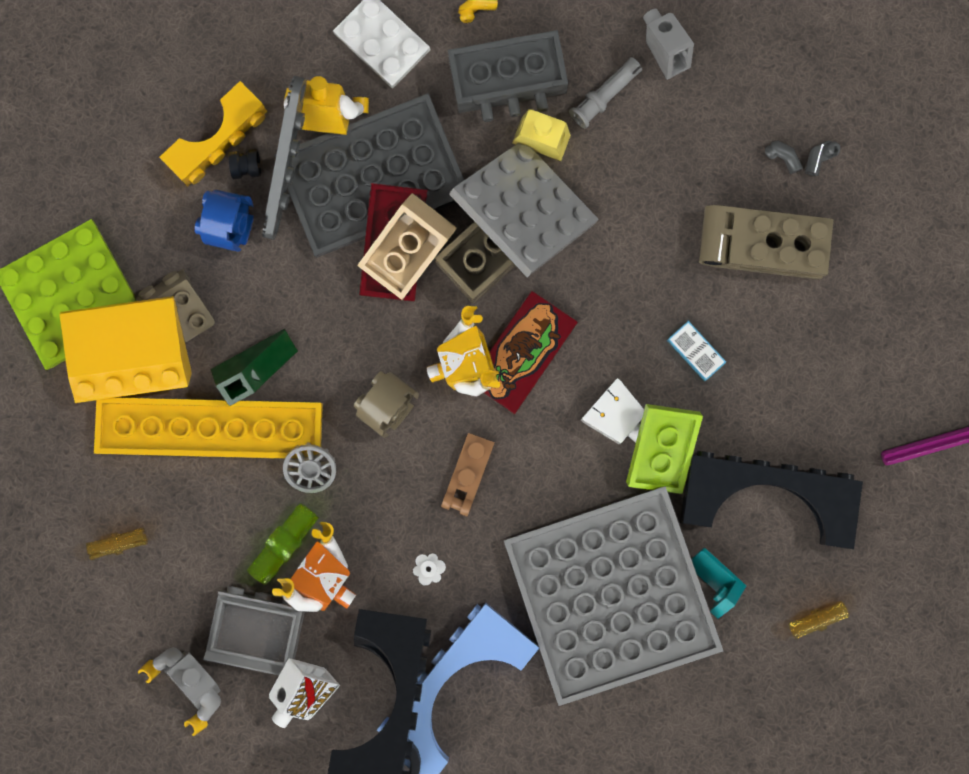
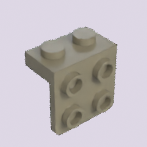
(191, 310)

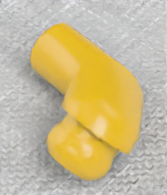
(469, 7)

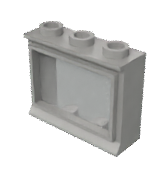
(253, 631)

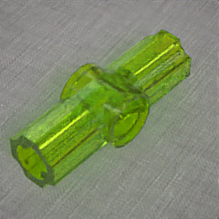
(282, 544)

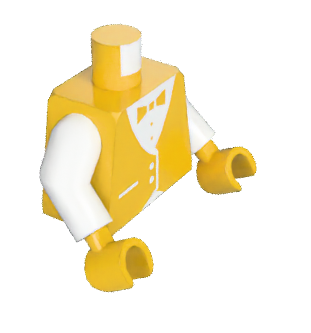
(328, 107)
(465, 358)

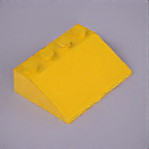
(124, 349)

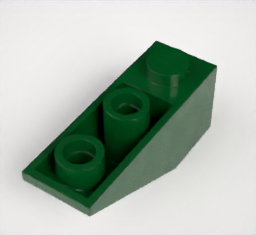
(252, 367)

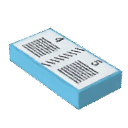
(696, 351)

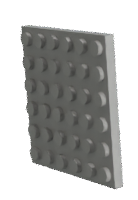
(613, 596)

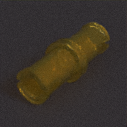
(116, 543)
(818, 620)

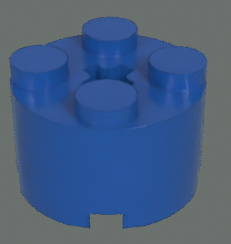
(225, 220)

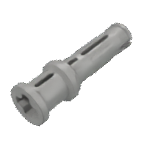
(597, 100)

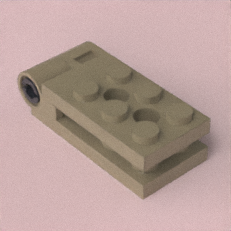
(740, 236)

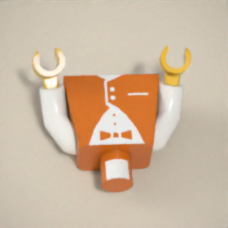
(318, 577)

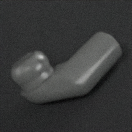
(786, 153)
(820, 154)

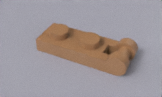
(468, 473)

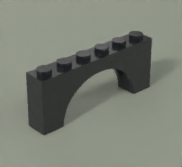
(831, 499)
(399, 644)

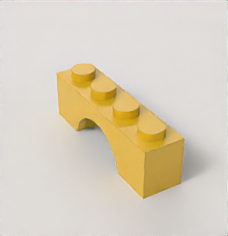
(191, 159)

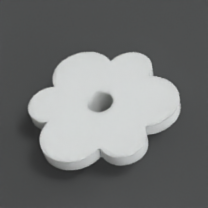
(437, 568)

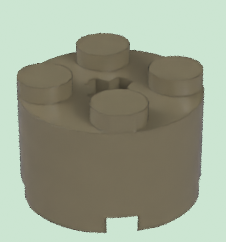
(385, 403)

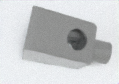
(668, 43)

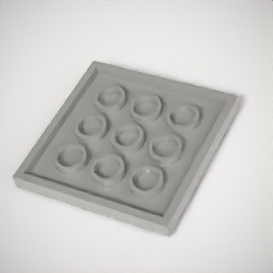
(524, 207)

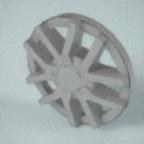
(309, 468)

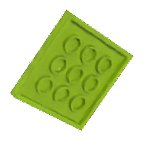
(61, 277)

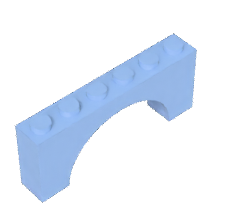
(484, 638)

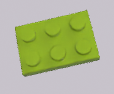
(664, 448)

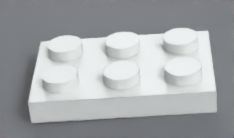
(382, 41)

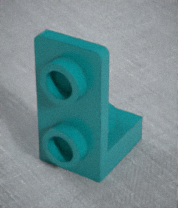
(719, 578)

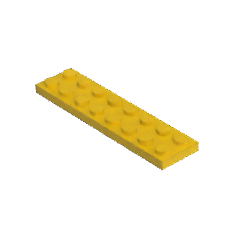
(205, 427)

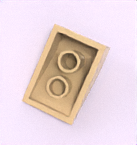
(407, 246)

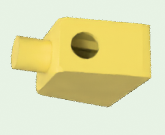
(543, 134)

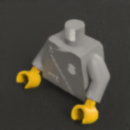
(191, 680)

